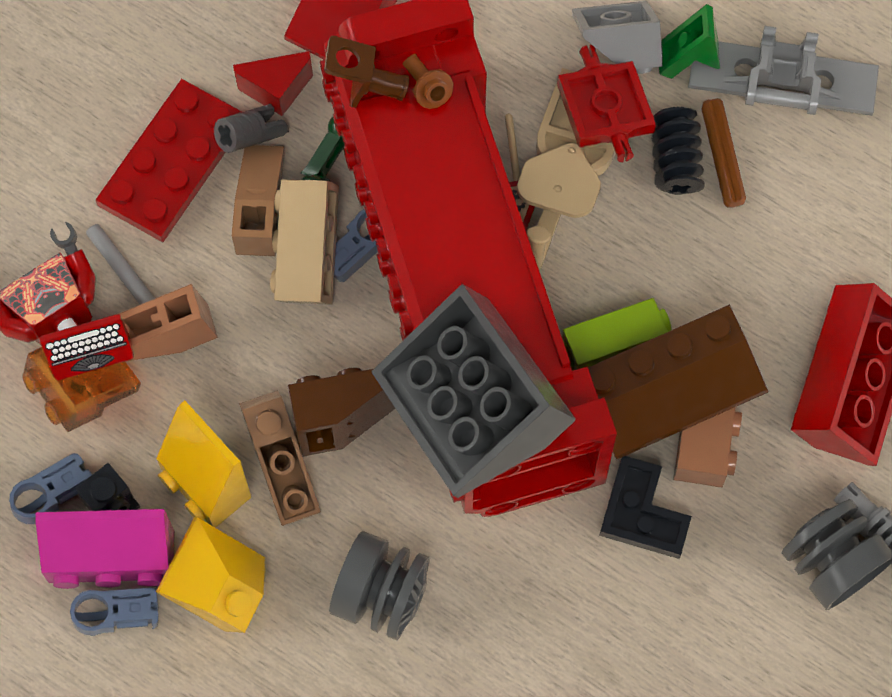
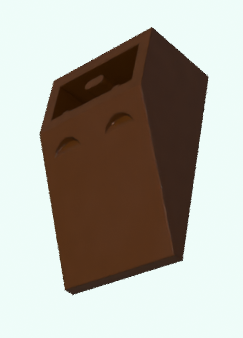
(336, 409)

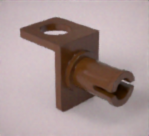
(364, 75)

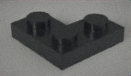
(634, 519)

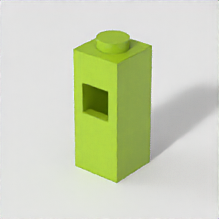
(614, 333)

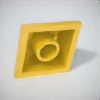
(215, 577)

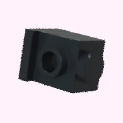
(106, 491)

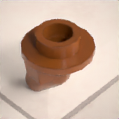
(429, 83)

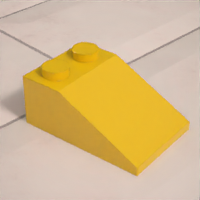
(201, 468)

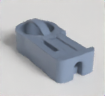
(353, 250)
(55, 483)
(125, 610)

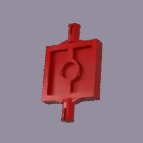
(606, 103)

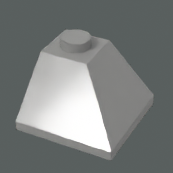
(623, 33)

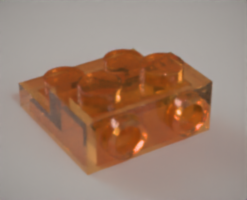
(80, 397)

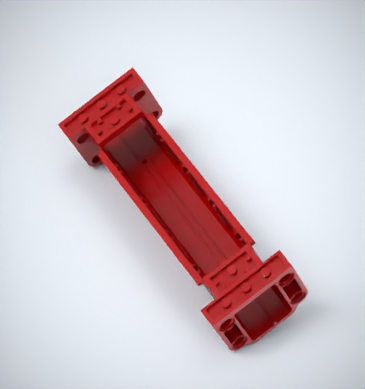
(451, 219)

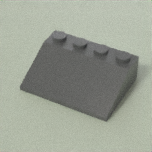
(471, 392)

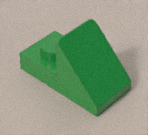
(691, 42)

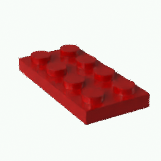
(167, 162)

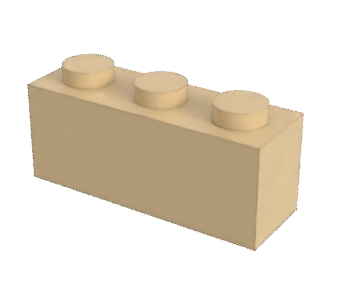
(305, 242)

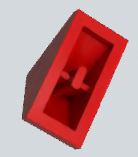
(275, 79)

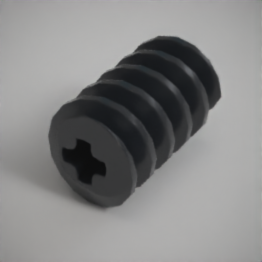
(677, 151)

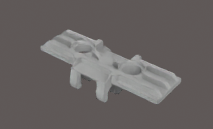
(793, 69)

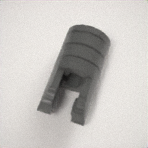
(248, 129)

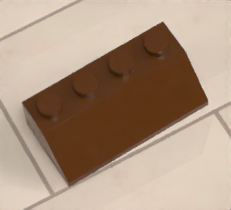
(677, 380)

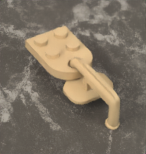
(561, 175)

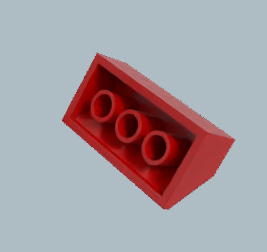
(850, 377)

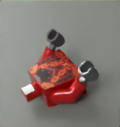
(50, 295)

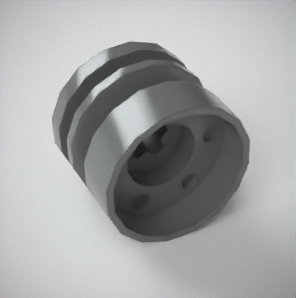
(838, 554)
(379, 585)

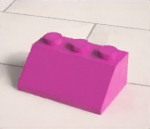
(104, 547)

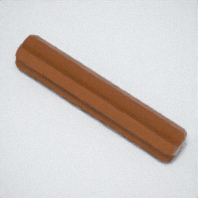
(723, 153)

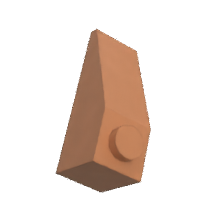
(169, 324)

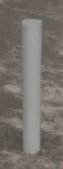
(119, 264)

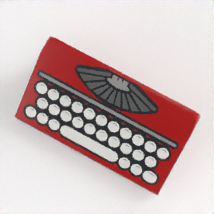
(87, 347)

